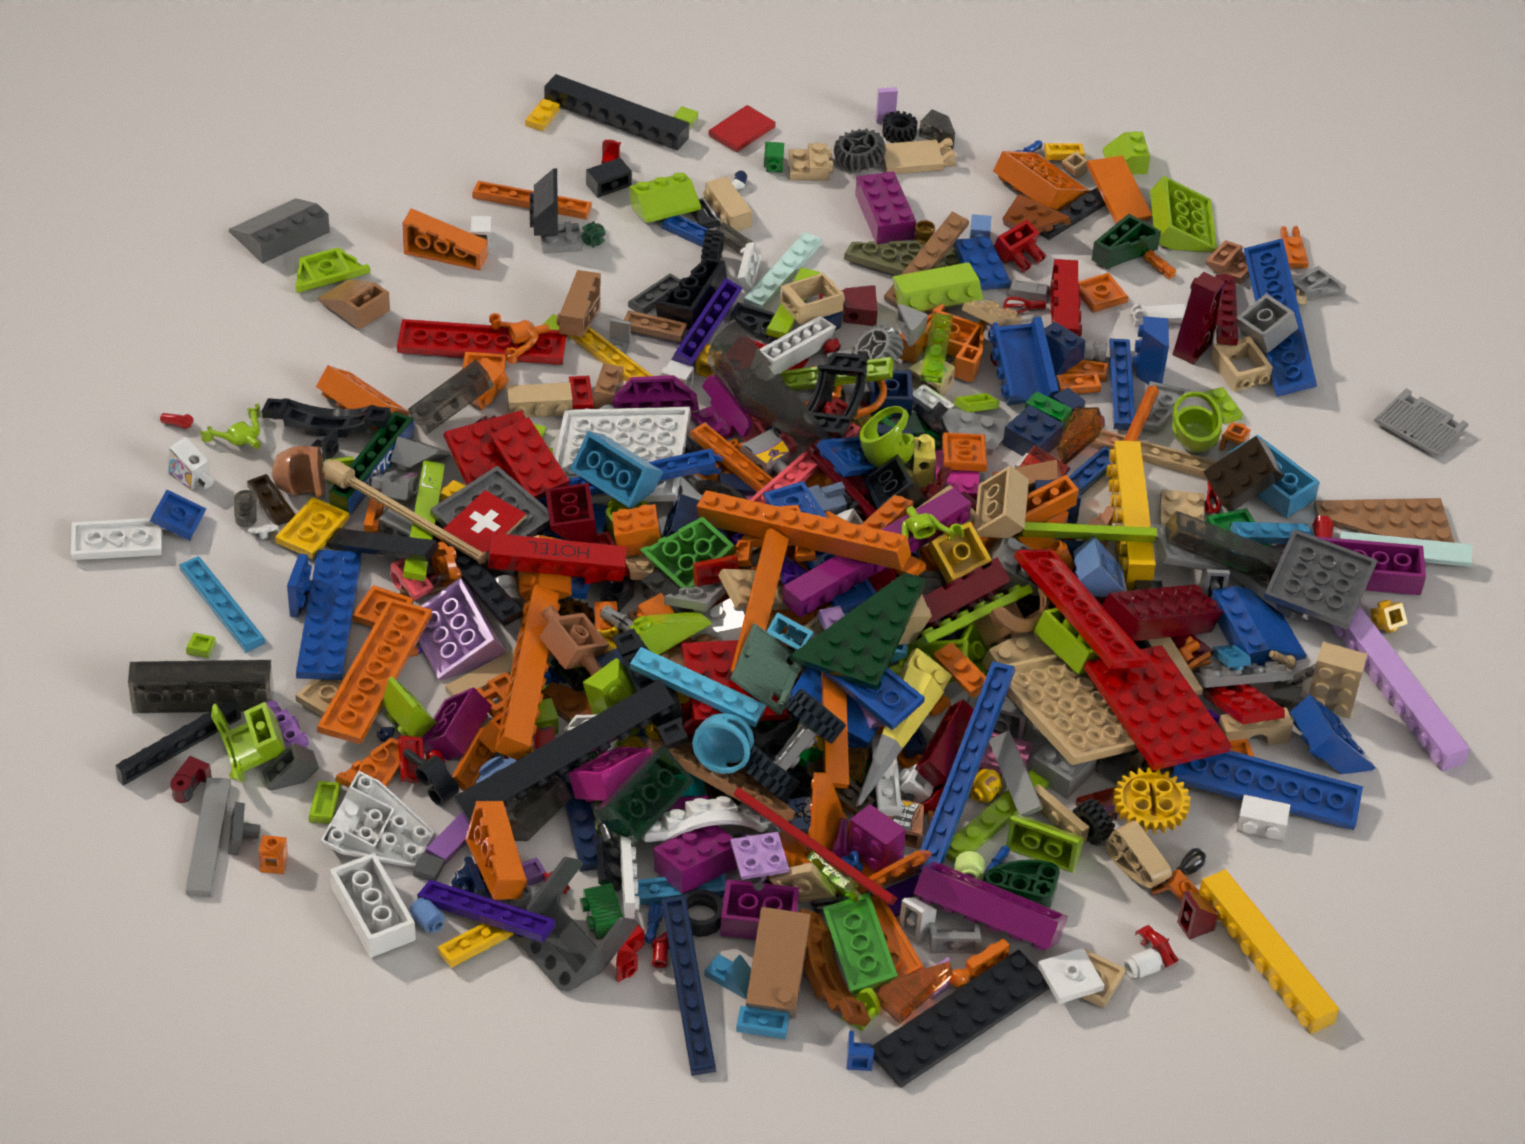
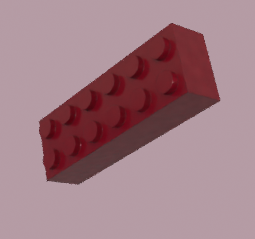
(1163, 612)

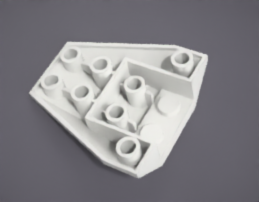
(377, 823)

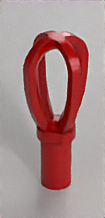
(1028, 304)
(1211, 494)

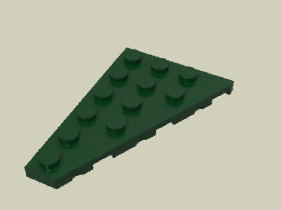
(867, 637)

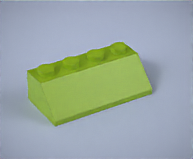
(938, 286)

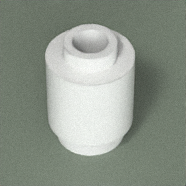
(1143, 964)

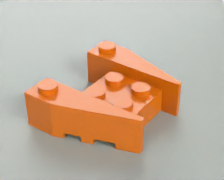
(964, 344)

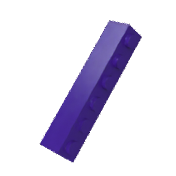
(707, 323)

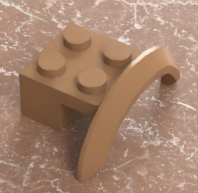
(1009, 622)

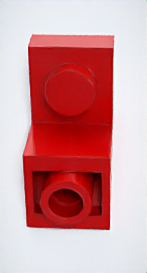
(626, 956)

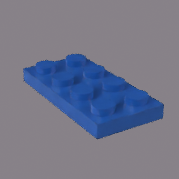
(846, 456)
(890, 702)

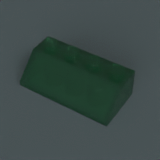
(644, 795)

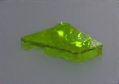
(836, 877)

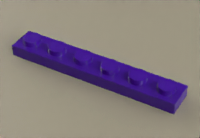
(488, 911)

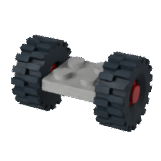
(774, 773)

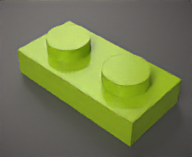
(1228, 408)

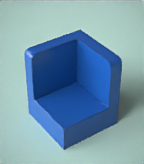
(859, 1054)

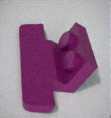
(723, 413)

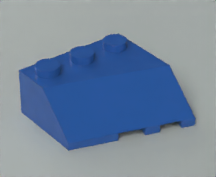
(1329, 737)

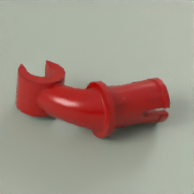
(1159, 943)
(660, 951)

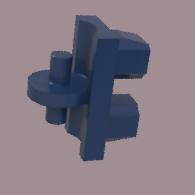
(470, 879)

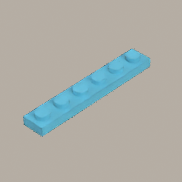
(697, 686)

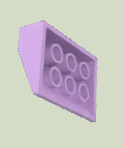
(458, 633)

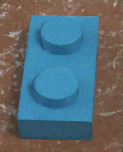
(762, 1022)

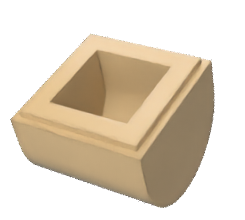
(1075, 164)

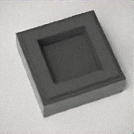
(428, 867)

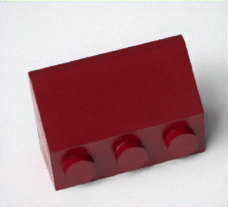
(572, 512)

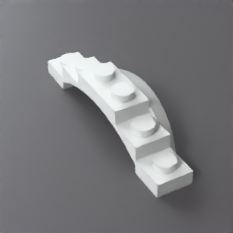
(705, 813)

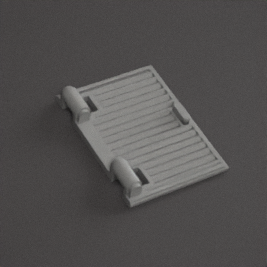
(1421, 423)

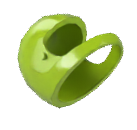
(1196, 426)
(881, 449)

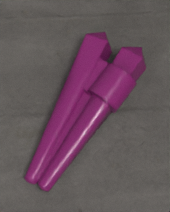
(841, 844)

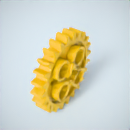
(1168, 798)

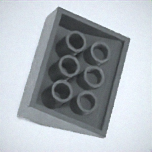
(282, 229)

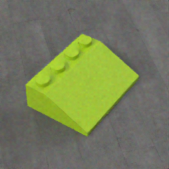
(1182, 217)

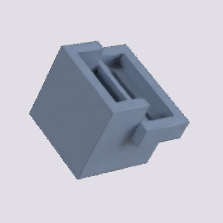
(830, 497)

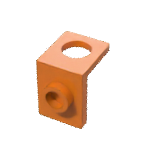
(1177, 884)

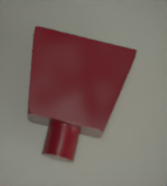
(860, 305)

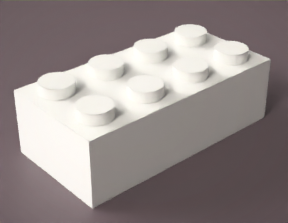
(372, 905)

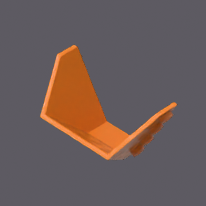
(825, 820)

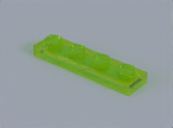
(937, 348)

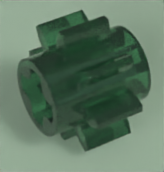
(593, 234)

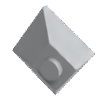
(411, 453)

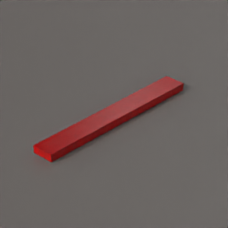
(815, 846)

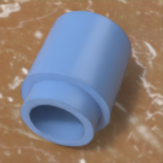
(427, 915)

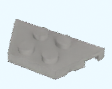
(971, 423)

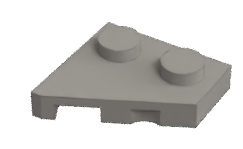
(1318, 283)

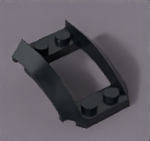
(838, 364)

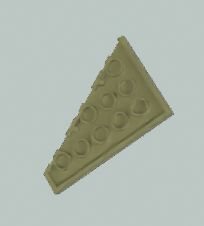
(893, 256)

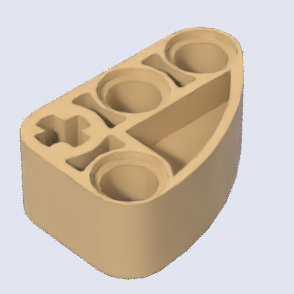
(1137, 855)

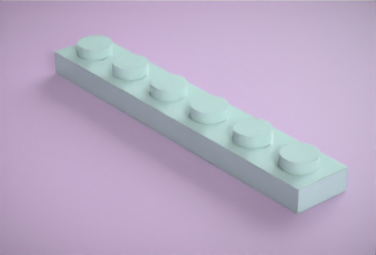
(783, 271)

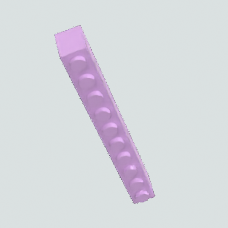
(1405, 693)

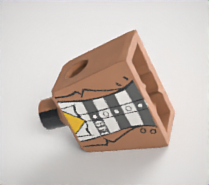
(911, 820)

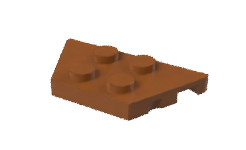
(1036, 213)

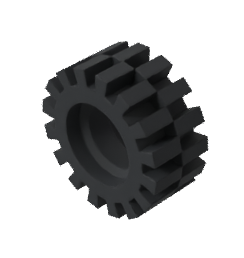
(899, 127)
(713, 245)
(1097, 819)

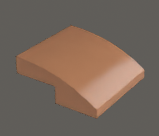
(1229, 260)

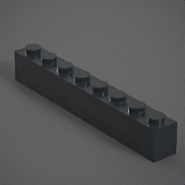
(617, 112)

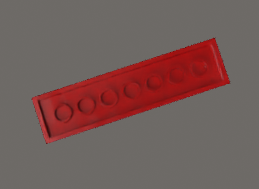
(457, 338)
(1081, 609)

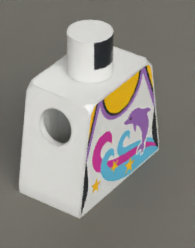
(189, 465)

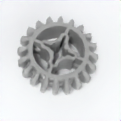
(880, 343)

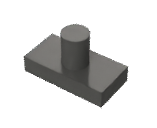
(240, 829)

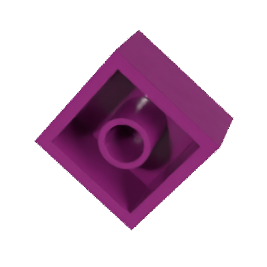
(876, 838)

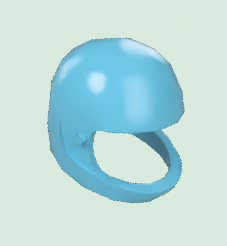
(722, 732)

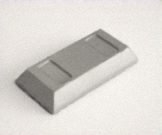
(1029, 290)

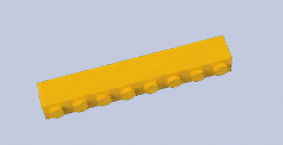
(1269, 952)

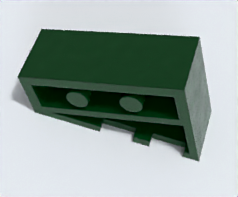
(1125, 242)

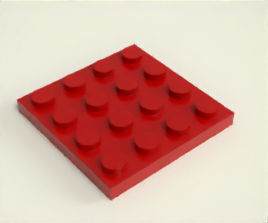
(474, 449)
(715, 662)

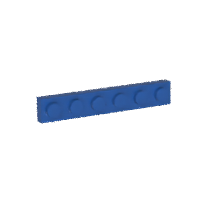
(1121, 383)

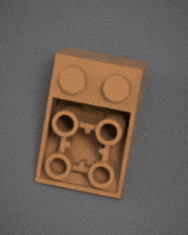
(357, 301)

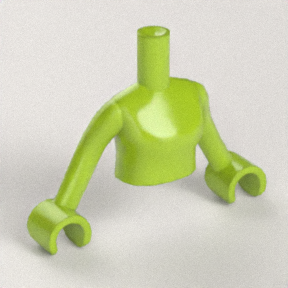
(240, 432)
(926, 524)

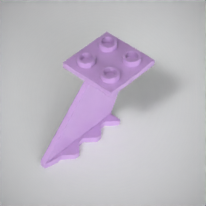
(759, 855)

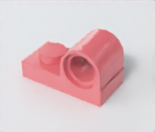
(414, 587)

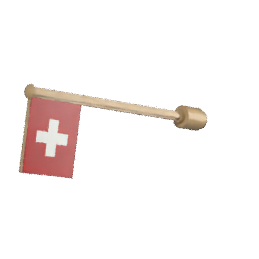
(467, 532)

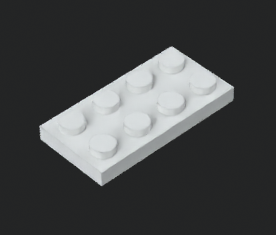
(115, 539)

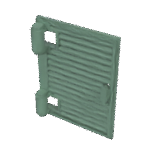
(764, 669)

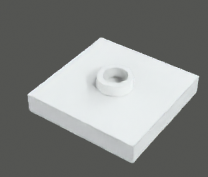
(1071, 975)

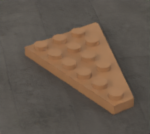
(1390, 517)
(725, 782)

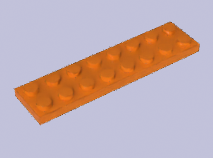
(380, 657)

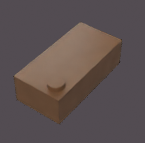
(778, 960)

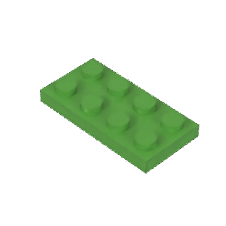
(860, 944)

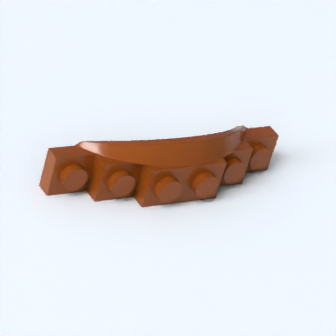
(825, 976)

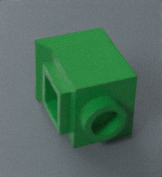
(774, 156)

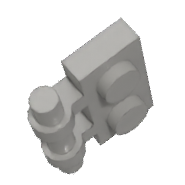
(564, 242)

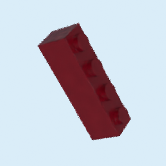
(944, 745)

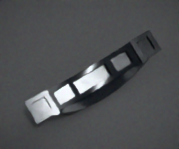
(322, 421)
(670, 726)

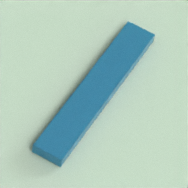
(222, 604)

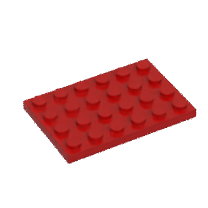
(1159, 710)

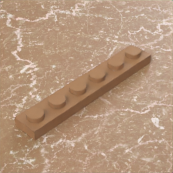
(934, 249)

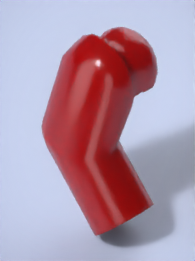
(177, 420)

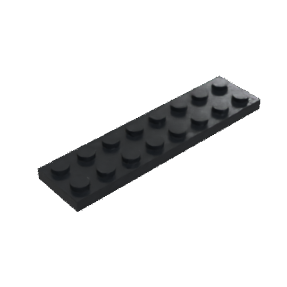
(959, 1018)

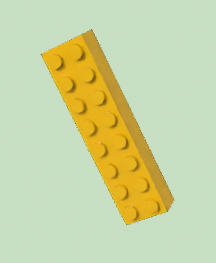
(1131, 509)

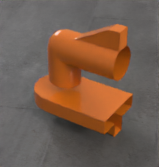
(1189, 647)

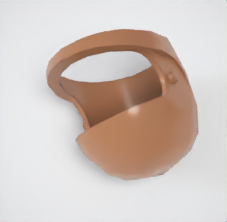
(299, 471)

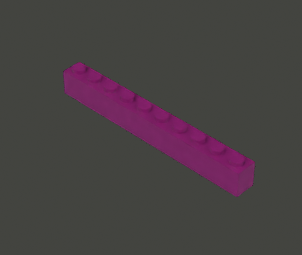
(842, 573)

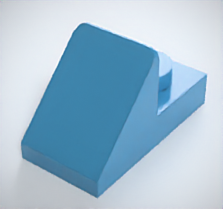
(730, 974)

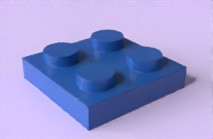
(178, 514)
(299, 585)

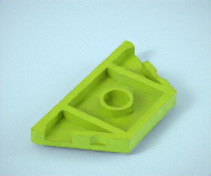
(327, 268)

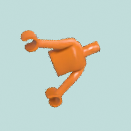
(520, 332)

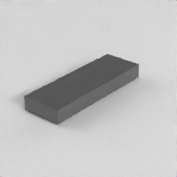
(646, 300)

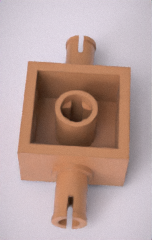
(573, 640)

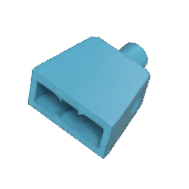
(796, 634)

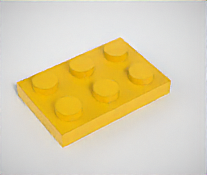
(312, 527)

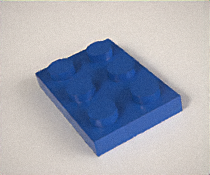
(984, 261)

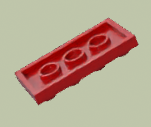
(529, 458)
(1244, 703)

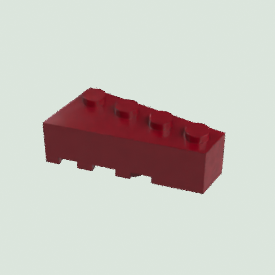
(1200, 318)
(965, 592)

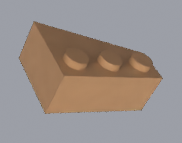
(581, 304)

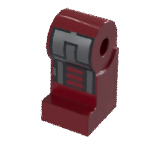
(188, 778)

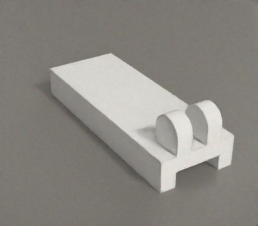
(749, 267)
(1173, 312)

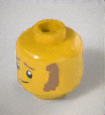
(986, 786)

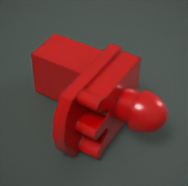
(610, 150)

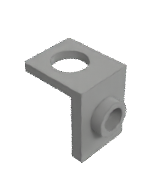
(620, 333)

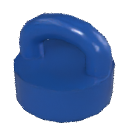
(854, 860)

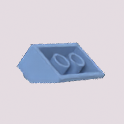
(1098, 569)

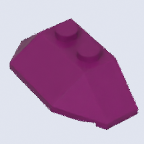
(655, 393)

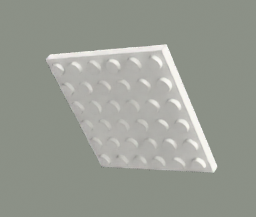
(644, 431)

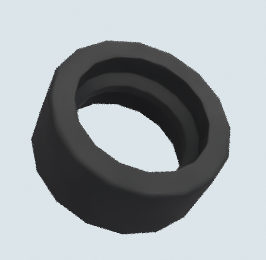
(709, 899)

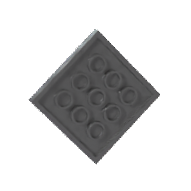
(503, 487)
(1320, 579)

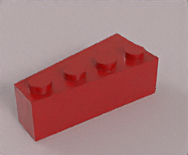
(1065, 295)

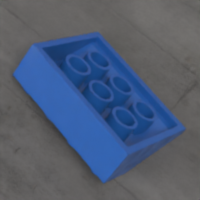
(1255, 625)

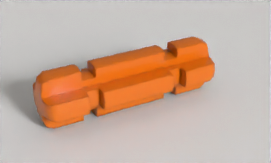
(1160, 264)

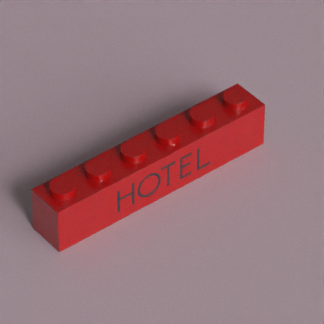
(557, 557)

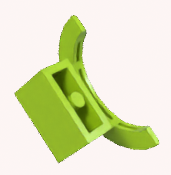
(250, 742)

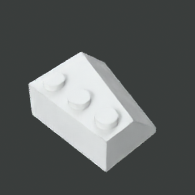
(725, 622)

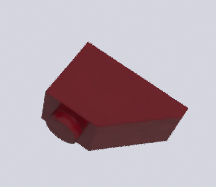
(1196, 915)

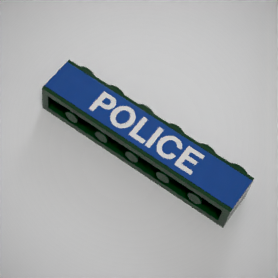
(372, 460)

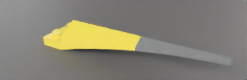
(930, 681)

